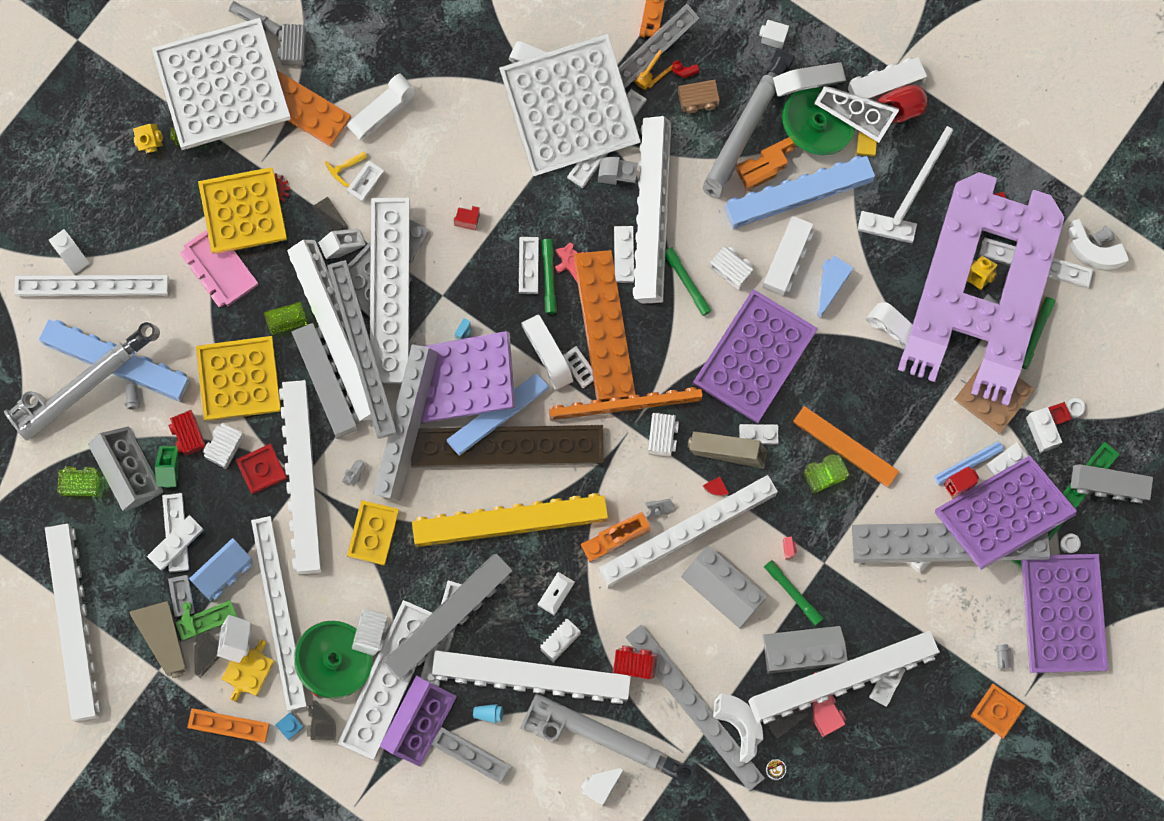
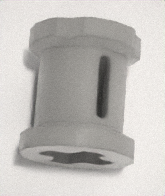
(1102, 236)

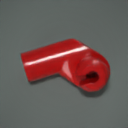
(683, 71)

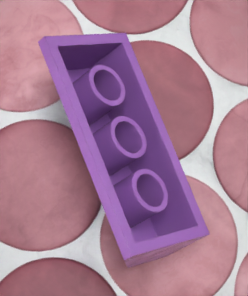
(418, 721)

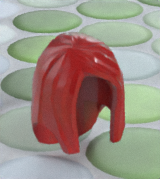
(909, 99)

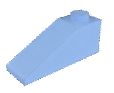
(833, 278)

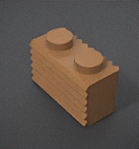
(698, 96)

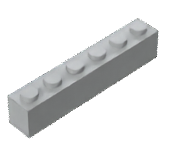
(324, 380)

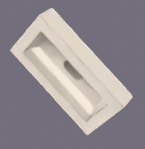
(369, 173)
(552, 603)

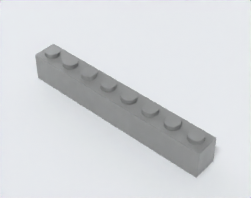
(406, 422)
(446, 617)

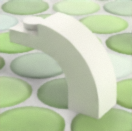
(1092, 255)
(741, 716)

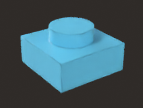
(463, 330)

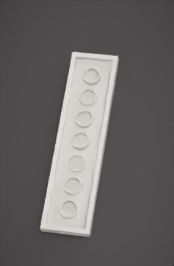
(382, 690)

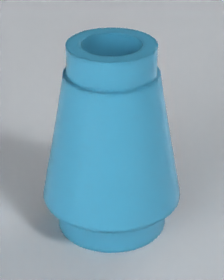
(489, 713)

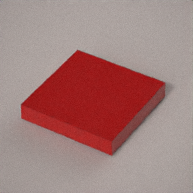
(261, 469)

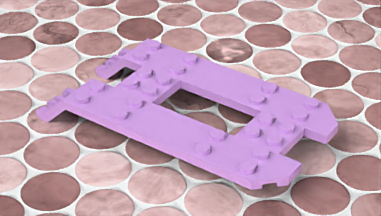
(947, 308)

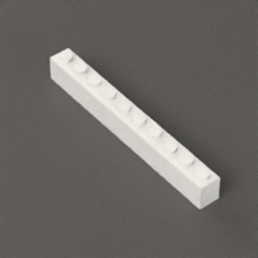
(652, 210)
(324, 305)
(301, 475)
(687, 531)
(71, 622)
(531, 676)
(843, 676)

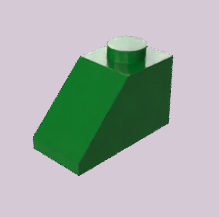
(167, 466)

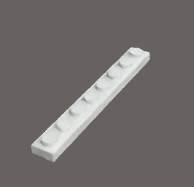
(92, 285)

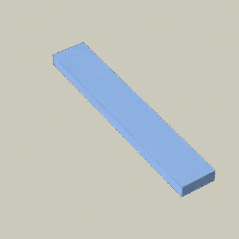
(490, 421)

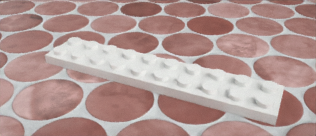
(390, 286)

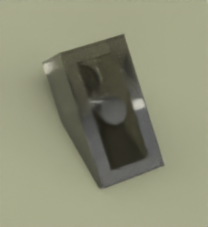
(205, 653)

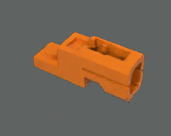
(766, 167)
(616, 536)

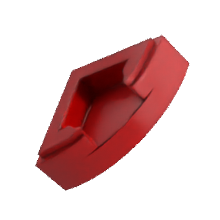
(716, 487)

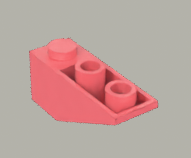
(827, 717)

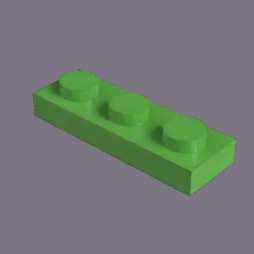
(207, 620)

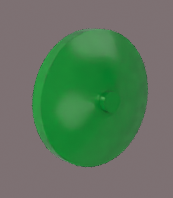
(813, 126)
(328, 662)

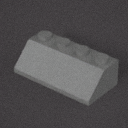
(125, 467)
(723, 586)
(804, 649)

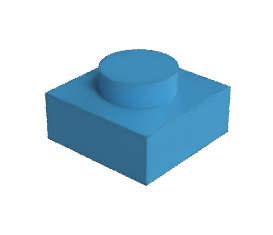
(289, 726)

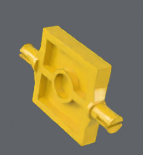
(250, 673)

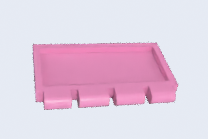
(223, 271)

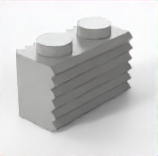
(293, 44)

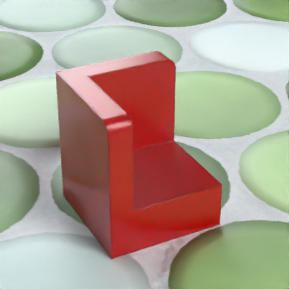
(467, 218)

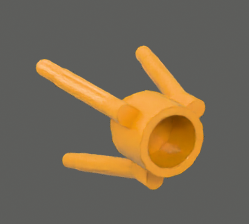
(644, 79)

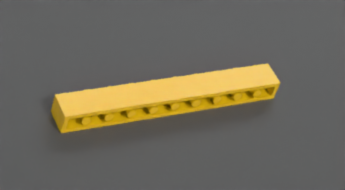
(510, 520)

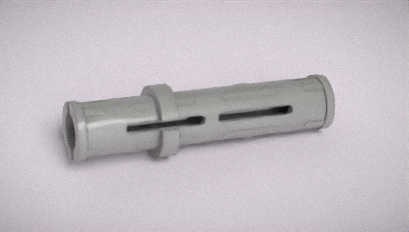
(248, 15)

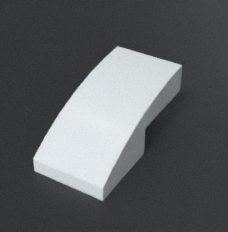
(885, 688)

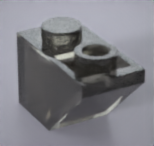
(322, 724)

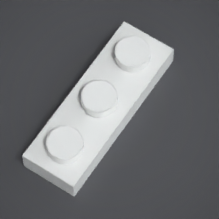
(884, 227)
(624, 254)
(528, 265)
(175, 543)

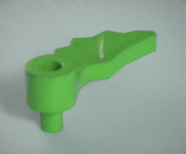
(187, 619)

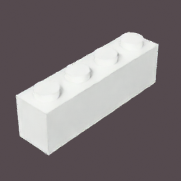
(891, 78)
(787, 256)

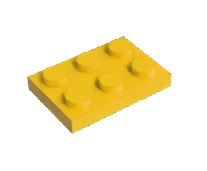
(373, 532)

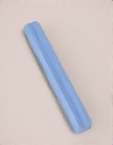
(972, 461)

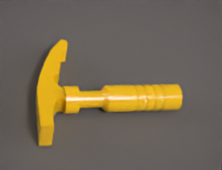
(348, 163)

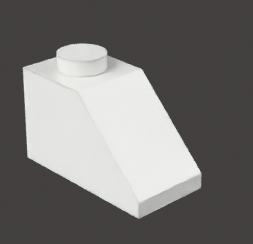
(341, 243)
(69, 252)
(600, 785)

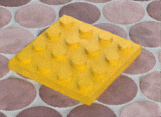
(242, 210)
(238, 378)

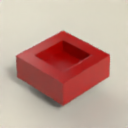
(1060, 413)

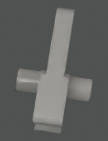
(352, 475)
(659, 507)

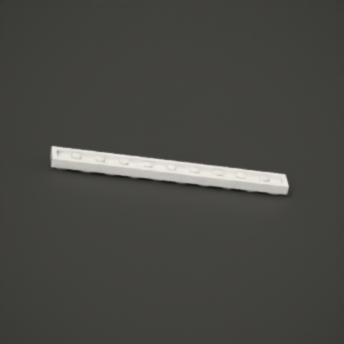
(278, 612)

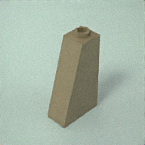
(729, 449)
(161, 635)

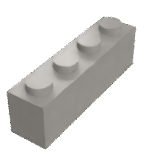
(1111, 482)

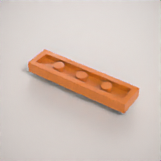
(228, 725)

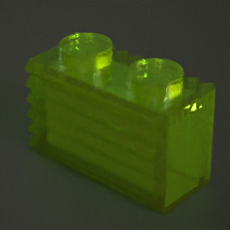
(285, 318)
(825, 473)
(78, 482)

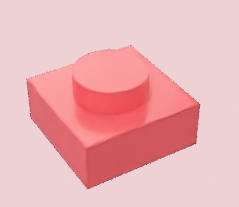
(789, 548)

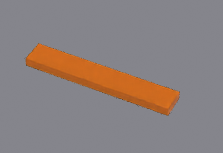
(845, 446)

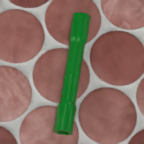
(550, 298)
(698, 299)
(1044, 314)
(778, 575)

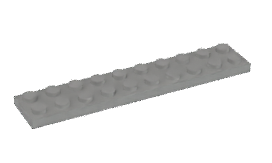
(925, 544)

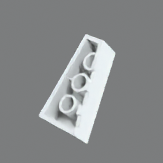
(861, 113)

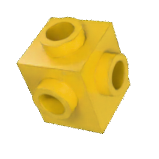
(148, 138)
(982, 272)

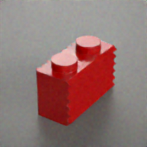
(187, 432)
(961, 482)
(635, 663)

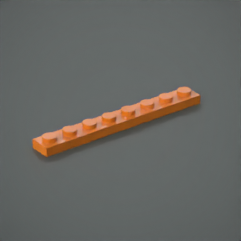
(633, 402)

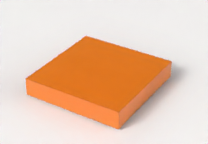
(998, 711)

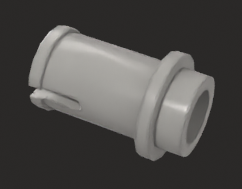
(131, 397)
(1003, 654)

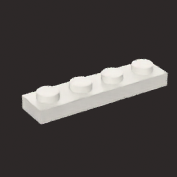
(173, 517)

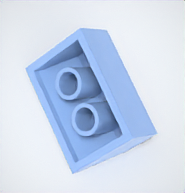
(221, 570)

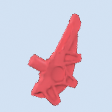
(566, 255)

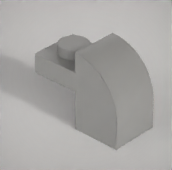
(613, 169)

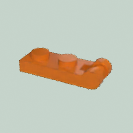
(651, 17)

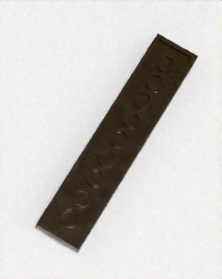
(513, 447)

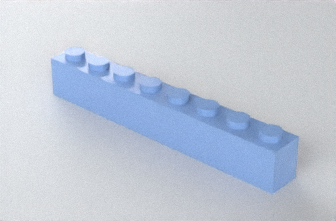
(799, 192)
(136, 370)

